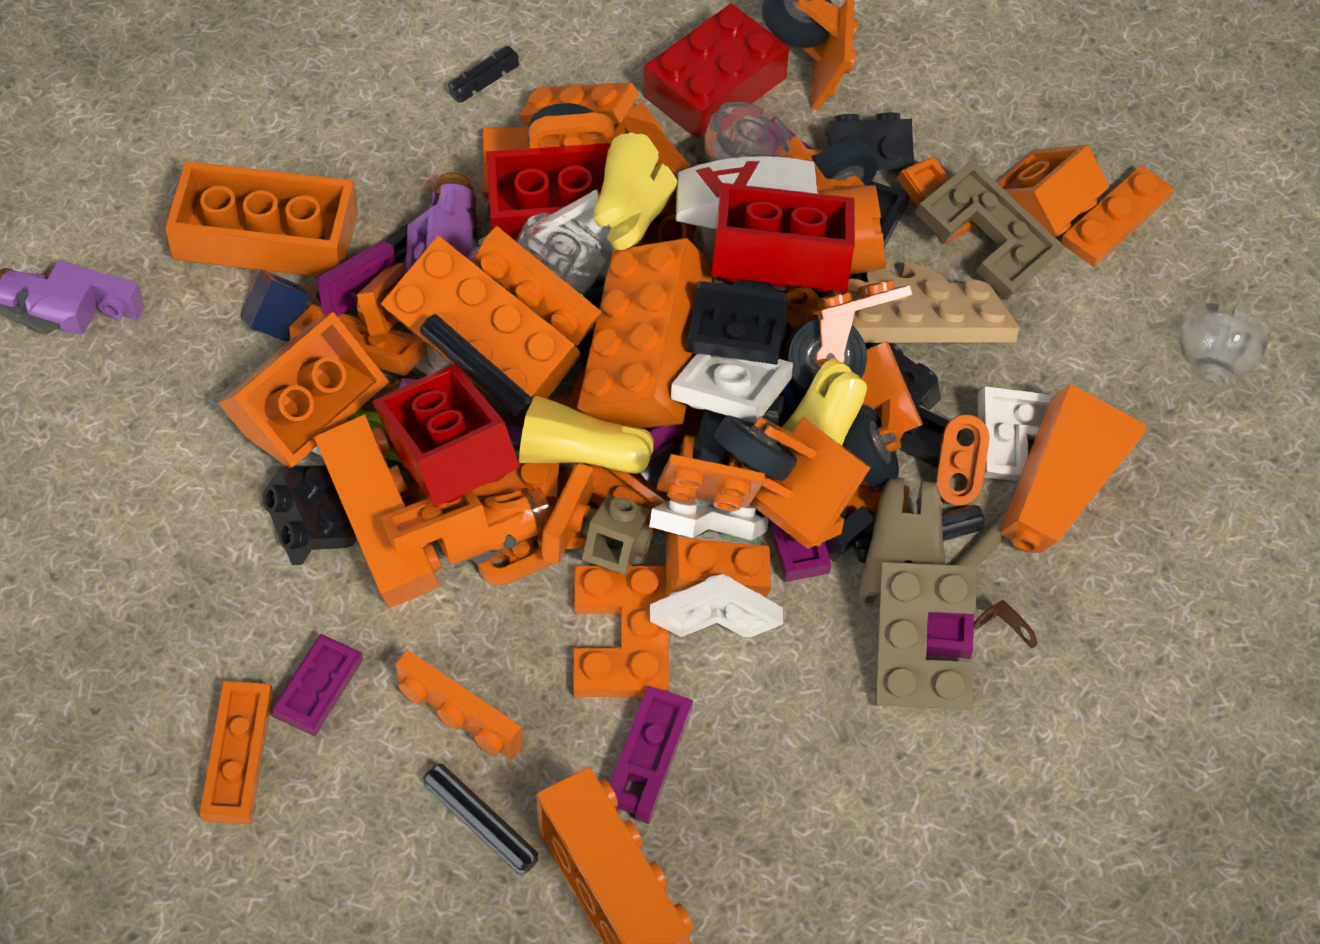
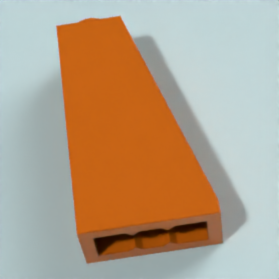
(1067, 466)

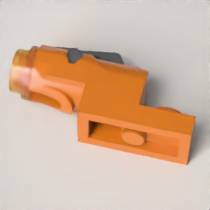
(467, 526)

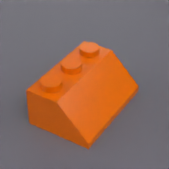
(304, 390)

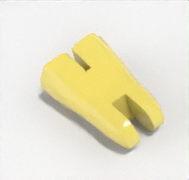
(632, 189)
(831, 400)
(567, 436)

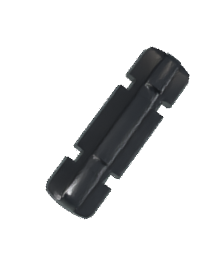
(483, 74)

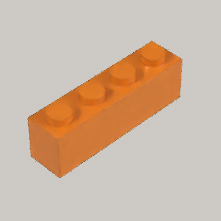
(367, 492)

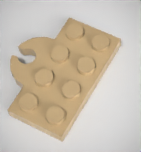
(934, 311)

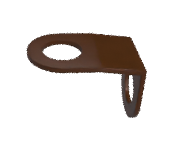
(1011, 617)

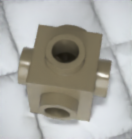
(616, 534)

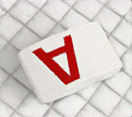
(700, 185)

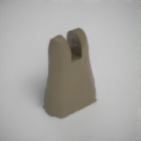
(902, 536)

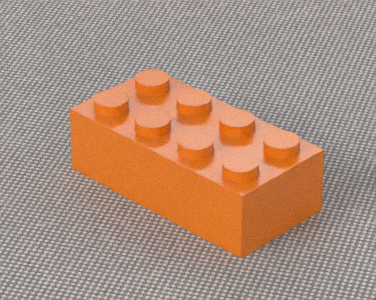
(261, 219)
(485, 316)
(643, 334)
(605, 866)

